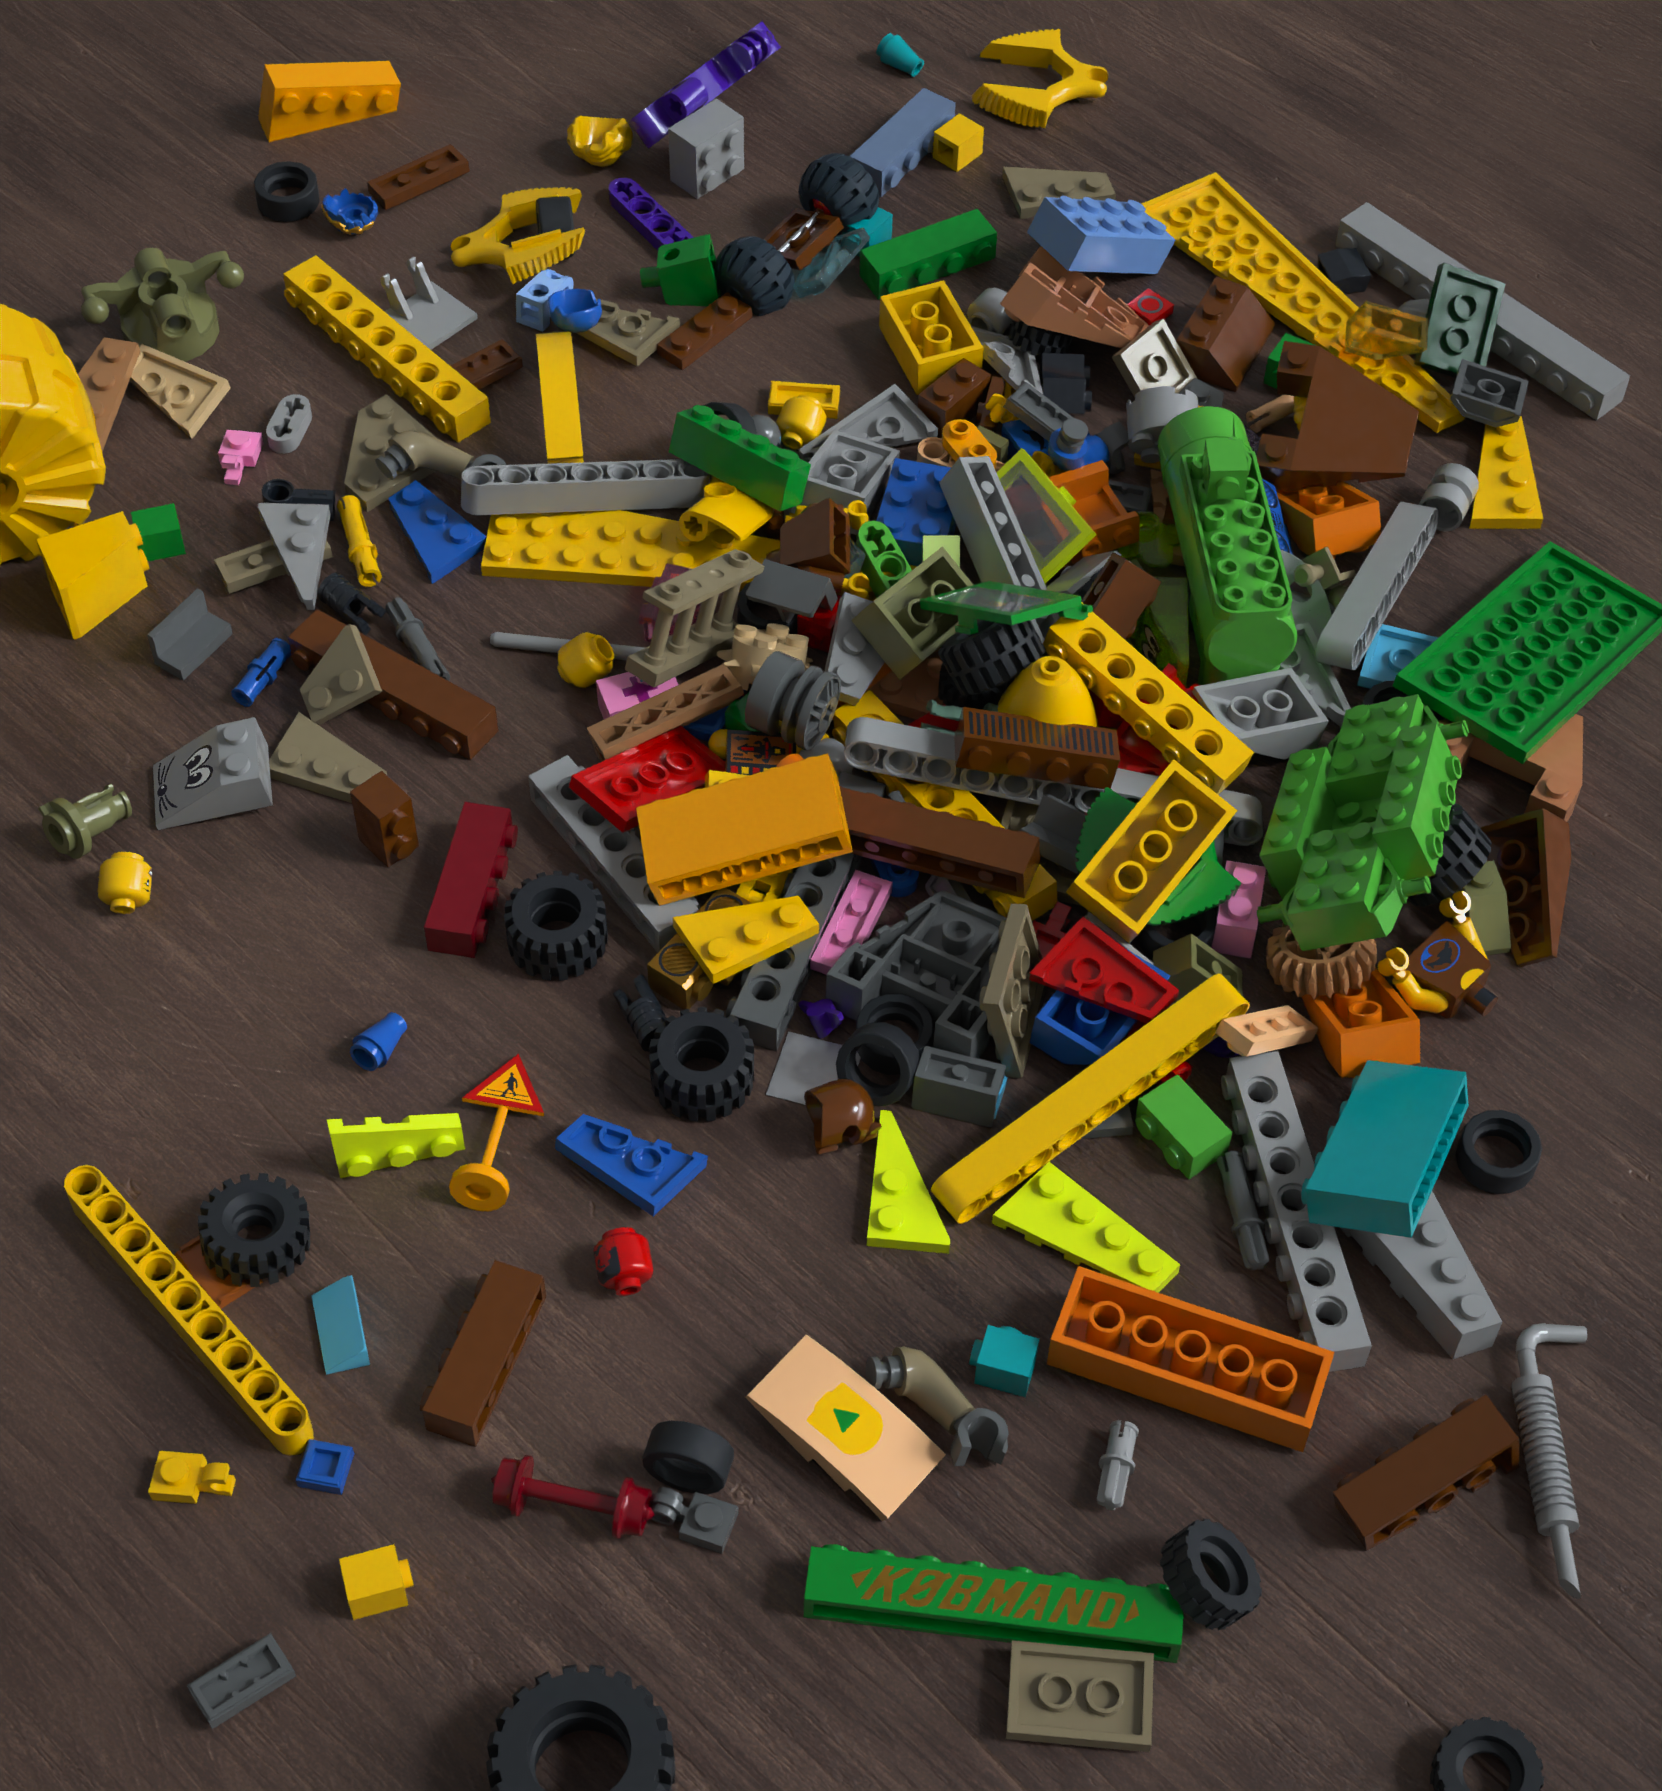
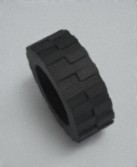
(1192, 1585)
(1491, 1738)

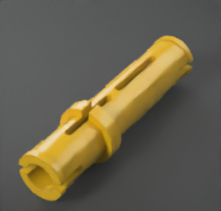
(361, 549)

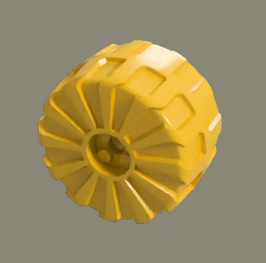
(46, 438)

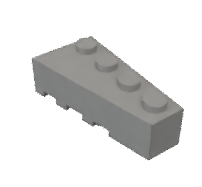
(1436, 1281)

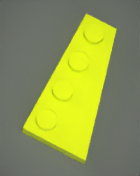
(1072, 1221)

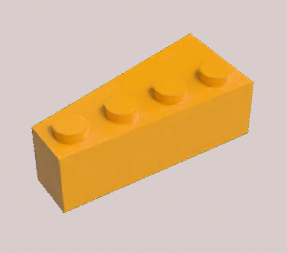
(324, 95)

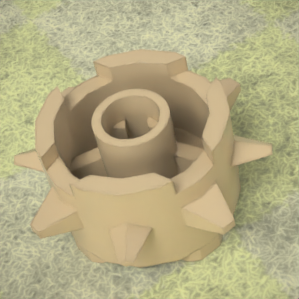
(754, 645)

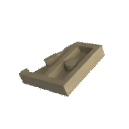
(340, 678)

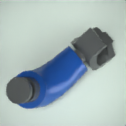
(1072, 447)

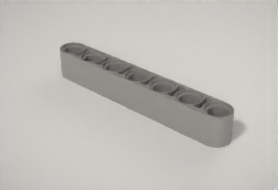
(581, 487)
(1377, 586)

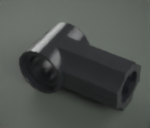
(283, 492)

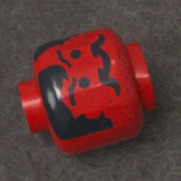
(623, 1261)

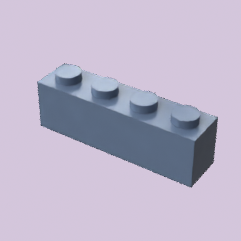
(904, 139)

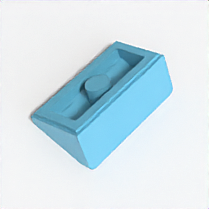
(340, 1327)

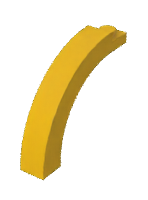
(559, 398)

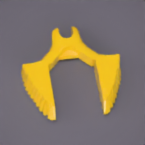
(1033, 105)
(527, 254)

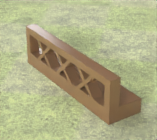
(665, 712)

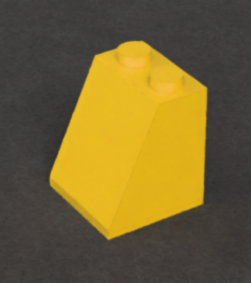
(94, 569)

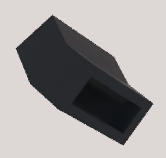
(1345, 269)

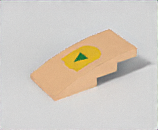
(845, 1426)

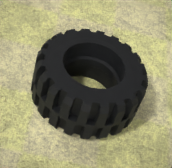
(577, 1704)

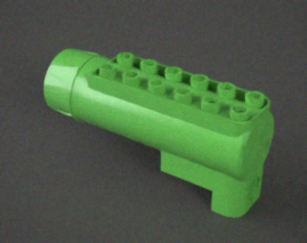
(1228, 553)

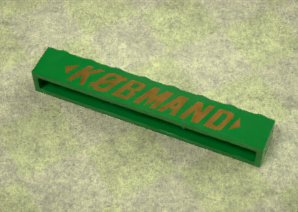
(990, 1602)

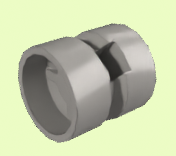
(1451, 493)

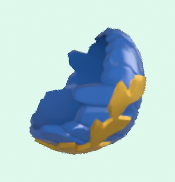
(350, 212)

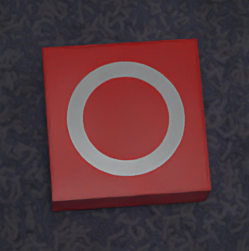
(1151, 306)

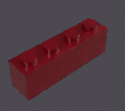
(470, 880)

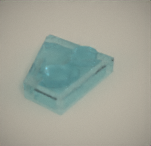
(830, 263)

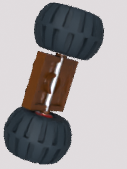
(834, 195)

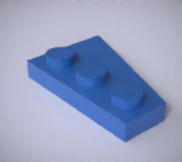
(436, 531)
(634, 1167)

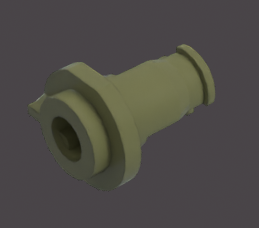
(73, 825)

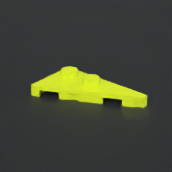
(900, 1203)

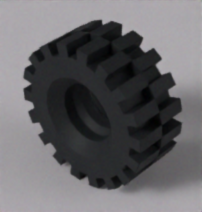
(247, 1205)

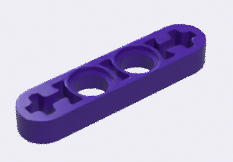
(645, 223)

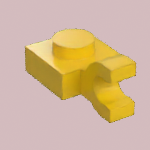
(184, 1475)

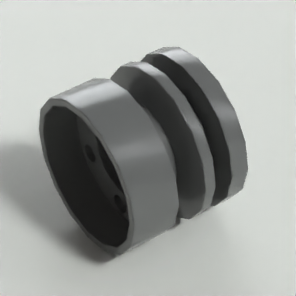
(792, 700)

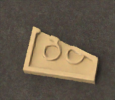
(178, 388)

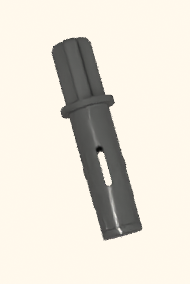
(411, 633)
(1246, 1224)

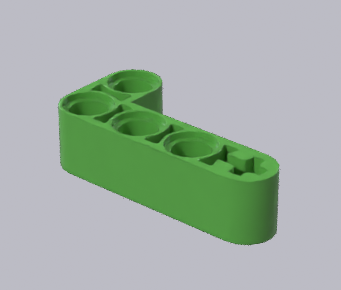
(881, 556)

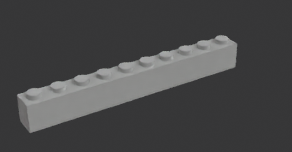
(1519, 333)

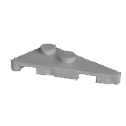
(886, 420)
(300, 537)

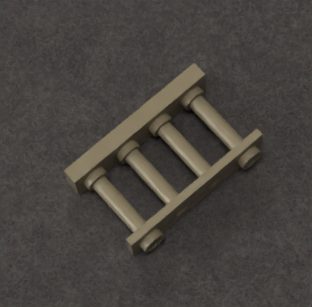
(711, 632)

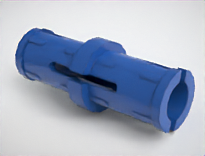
(249, 687)

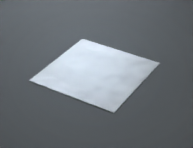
(803, 1066)

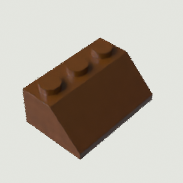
(1225, 334)

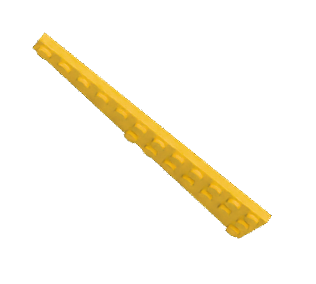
(1243, 247)
(606, 547)

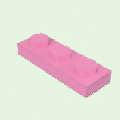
(852, 919)

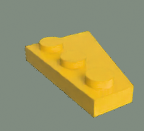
(743, 935)

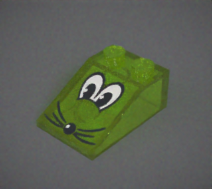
(1163, 627)

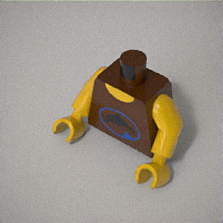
(1445, 968)

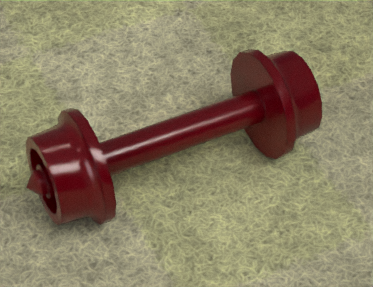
(515, 1484)

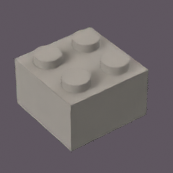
(706, 148)

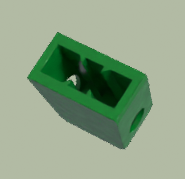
(684, 272)

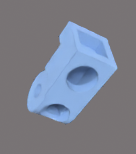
(532, 299)

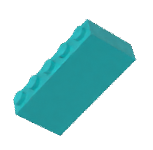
(1386, 1148)

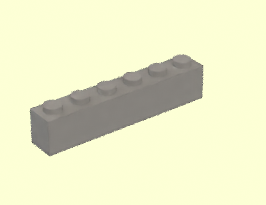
(992, 529)

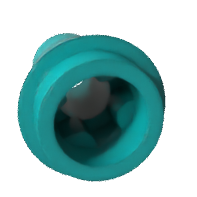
(898, 54)

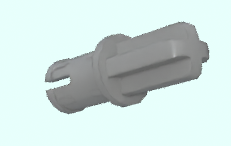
(1117, 1465)

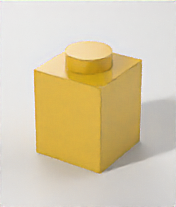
(958, 142)
(375, 1581)

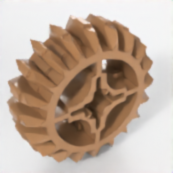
(1321, 969)

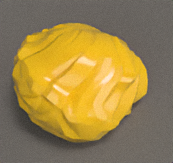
(599, 139)

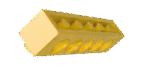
(1168, 702)

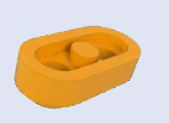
(964, 439)

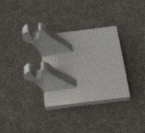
(429, 314)

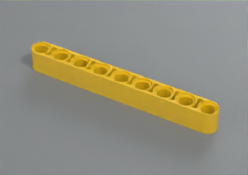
(1087, 1099)
(196, 1322)

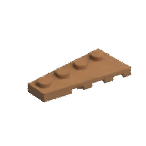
(106, 380)

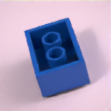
(915, 506)

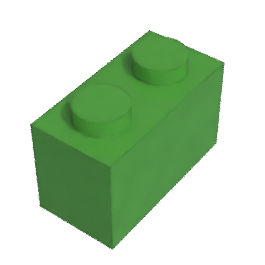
(1182, 1127)

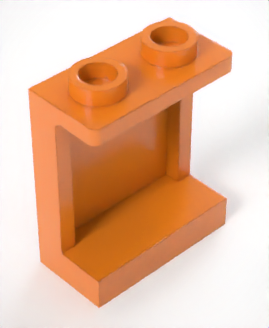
(1099, 509)

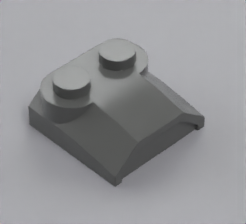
(1488, 394)

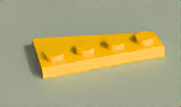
(1506, 481)

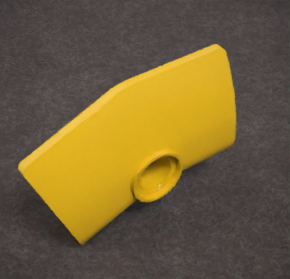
(724, 509)

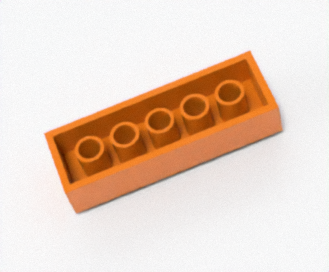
(1190, 1358)

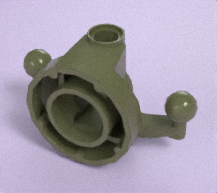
(165, 301)

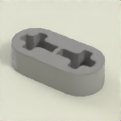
(297, 425)

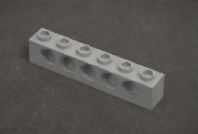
(608, 853)

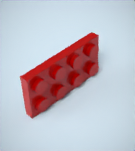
(646, 773)

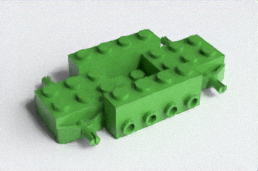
(1361, 823)

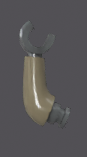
(420, 450)
(927, 1385)

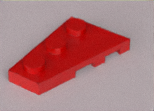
(1104, 973)

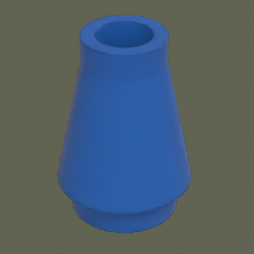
(375, 1045)

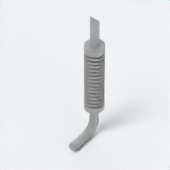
(1545, 1449)

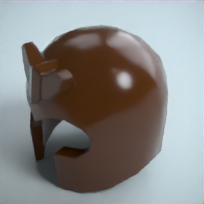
(840, 1114)

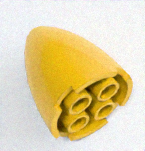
(1050, 693)

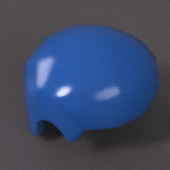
(574, 309)

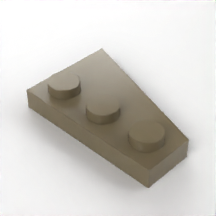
(1031, 185)
(629, 333)
(319, 761)

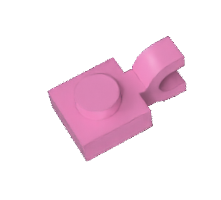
(239, 450)

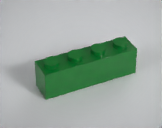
(928, 253)
(739, 457)

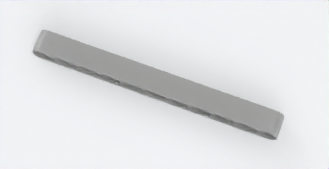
(930, 758)

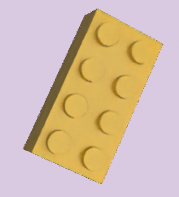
(1151, 851)

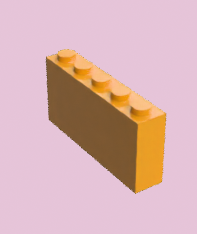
(743, 829)

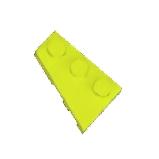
(383, 1145)

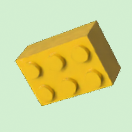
(927, 333)

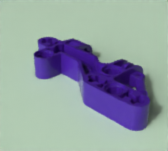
(704, 84)

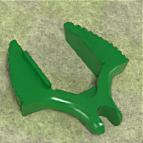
(1198, 892)

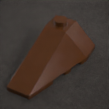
(1534, 867)

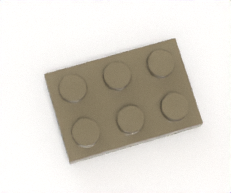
(1080, 1696)

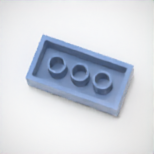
(1101, 235)

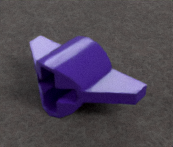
(822, 1016)

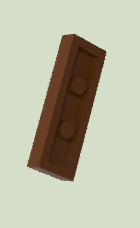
(418, 176)
(704, 331)

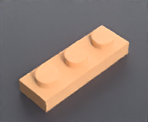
(1266, 1031)

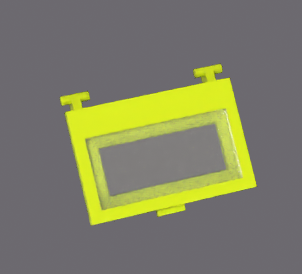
(1044, 514)

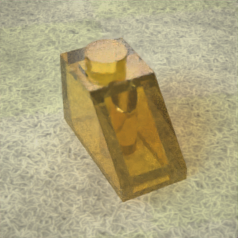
(1385, 332)

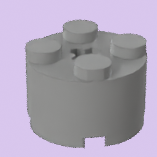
(1149, 416)

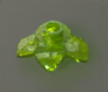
(1154, 543)

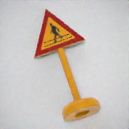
(508, 1088)

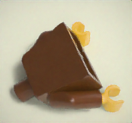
(821, 543)

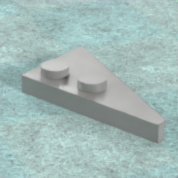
(1008, 359)
(1315, 676)

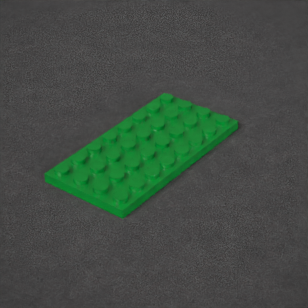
(1533, 651)

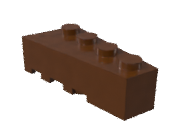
(1427, 1471)

